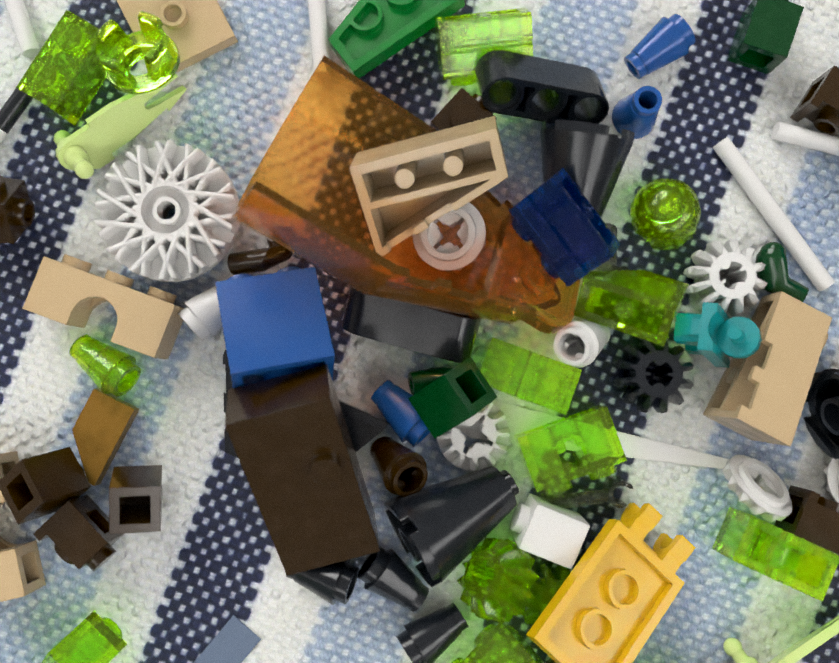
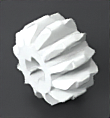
(737, 267)

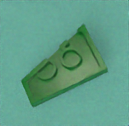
(384, 27)

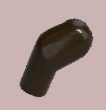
(258, 259)

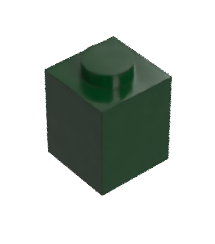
(765, 34)
(453, 398)

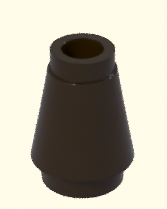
(399, 467)

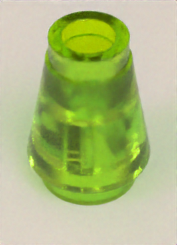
(105, 365)

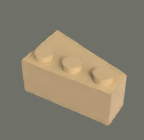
(426, 177)
(768, 390)

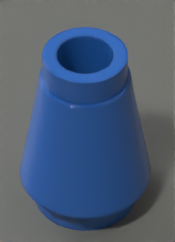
(660, 46)
(638, 111)
(400, 413)

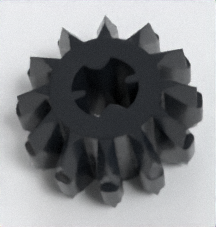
(669, 375)

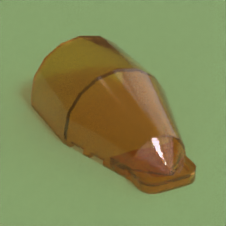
(312, 209)

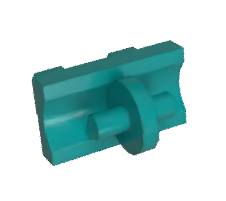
(717, 335)

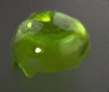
(665, 213)

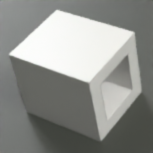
(548, 530)

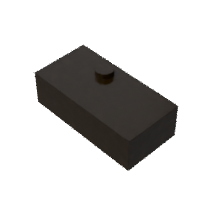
(302, 469)

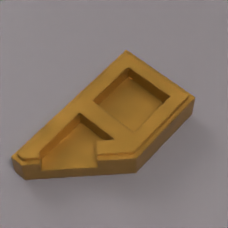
(101, 432)

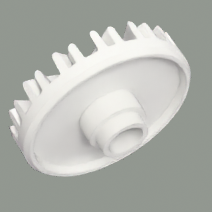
(144, 193)

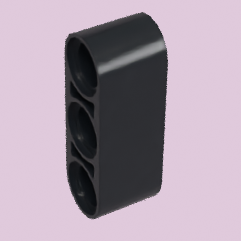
(540, 88)
(411, 326)

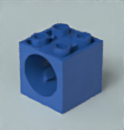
(274, 324)

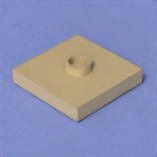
(194, 25)

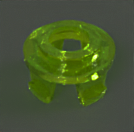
(124, 50)

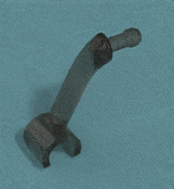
(580, 499)

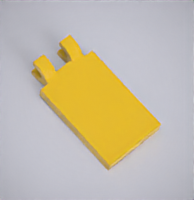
(613, 593)

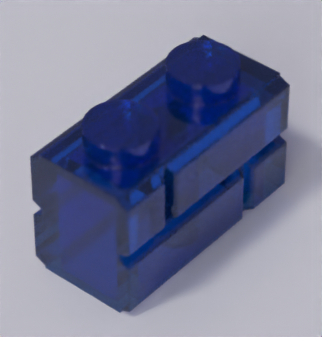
(564, 228)

